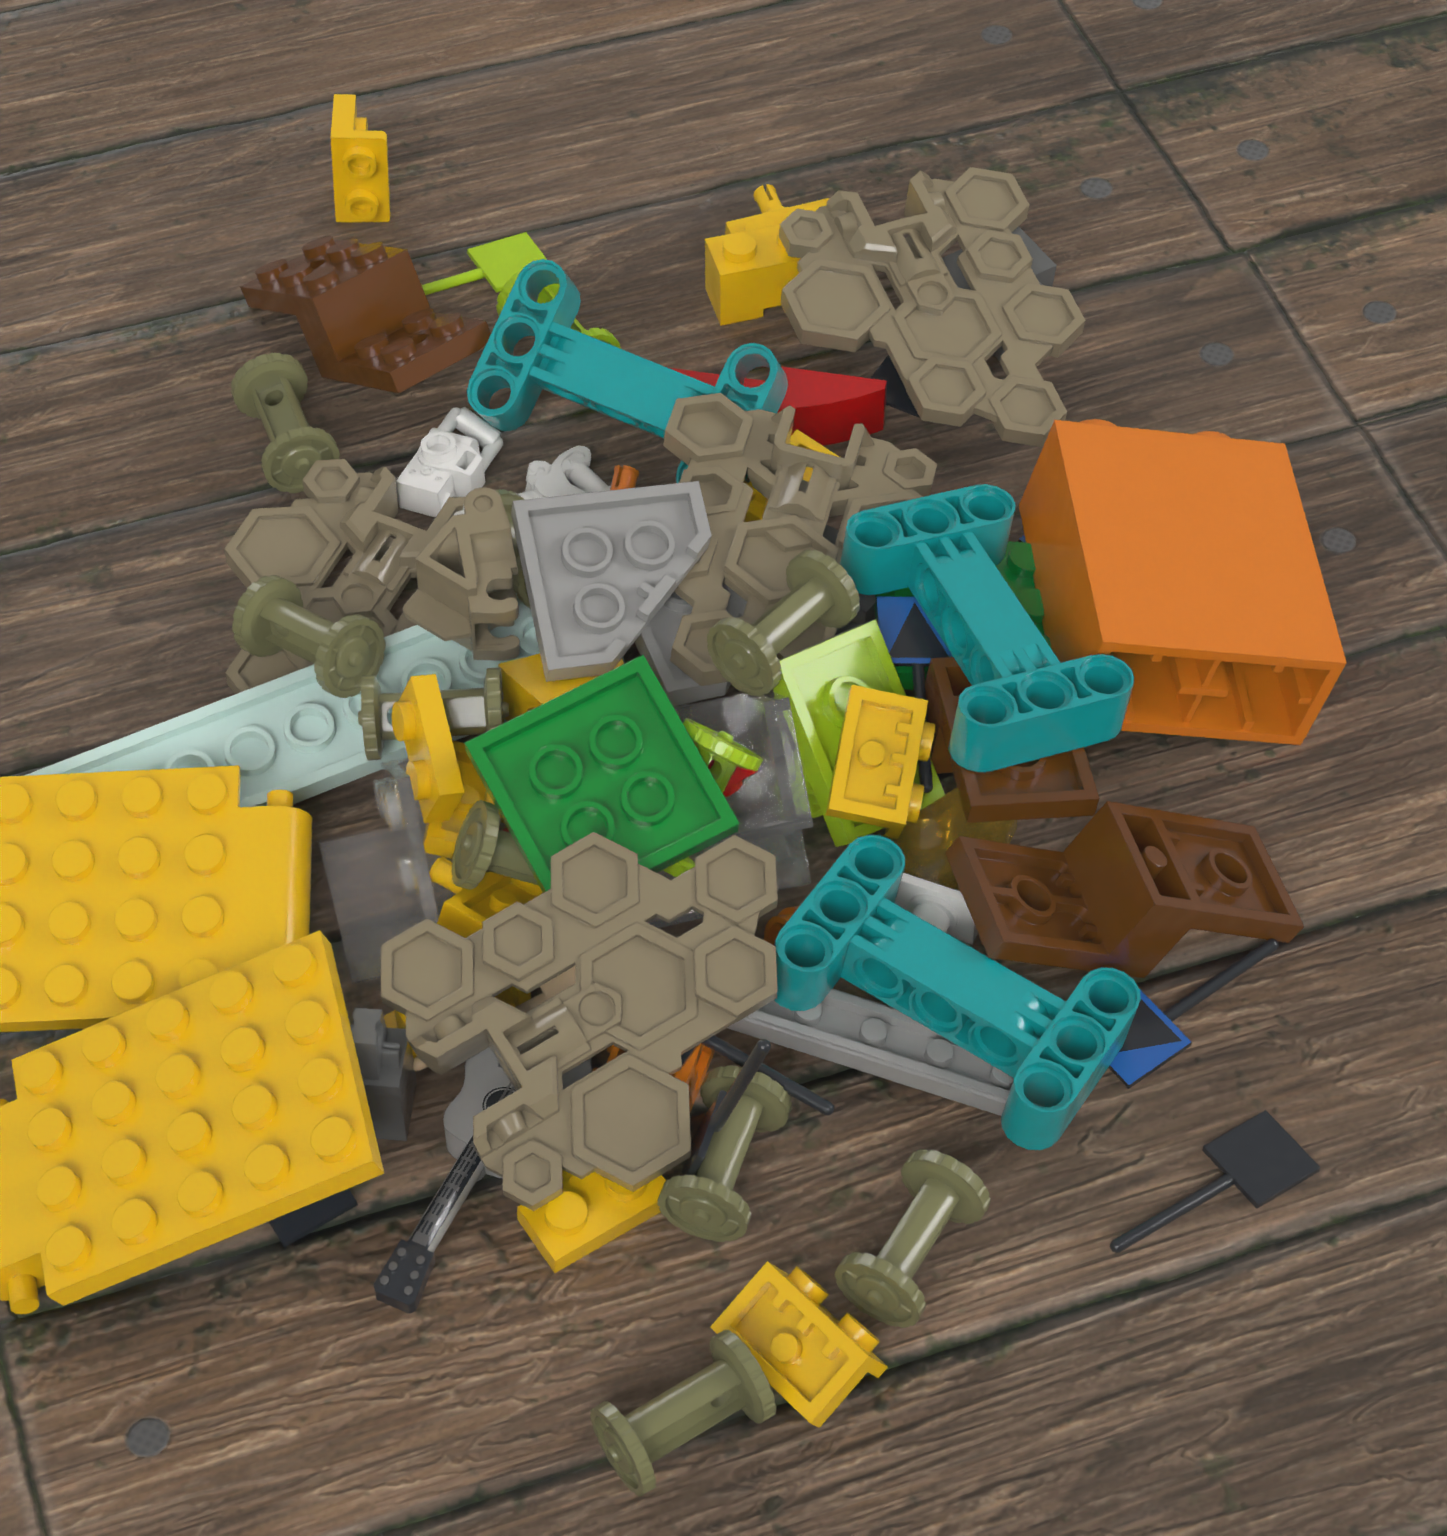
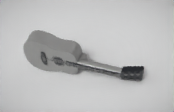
(412, 1261)

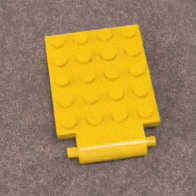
(139, 888)
(181, 1126)

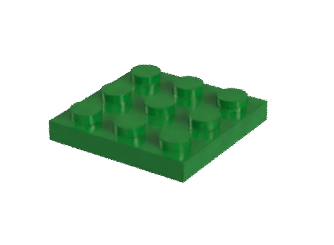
(603, 764)

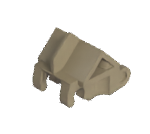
(469, 580)

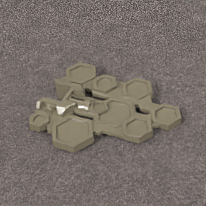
(939, 330)
(310, 539)
(752, 557)
(630, 992)

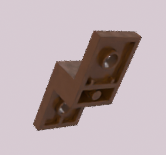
(365, 314)
(1030, 790)
(1122, 890)

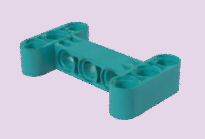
(593, 370)
(1020, 693)
(861, 935)

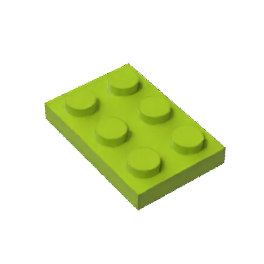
(818, 691)

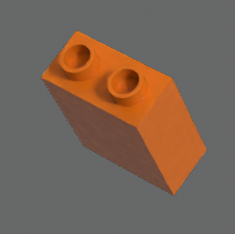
(1189, 572)

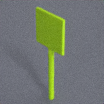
(495, 262)

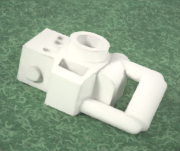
(448, 462)

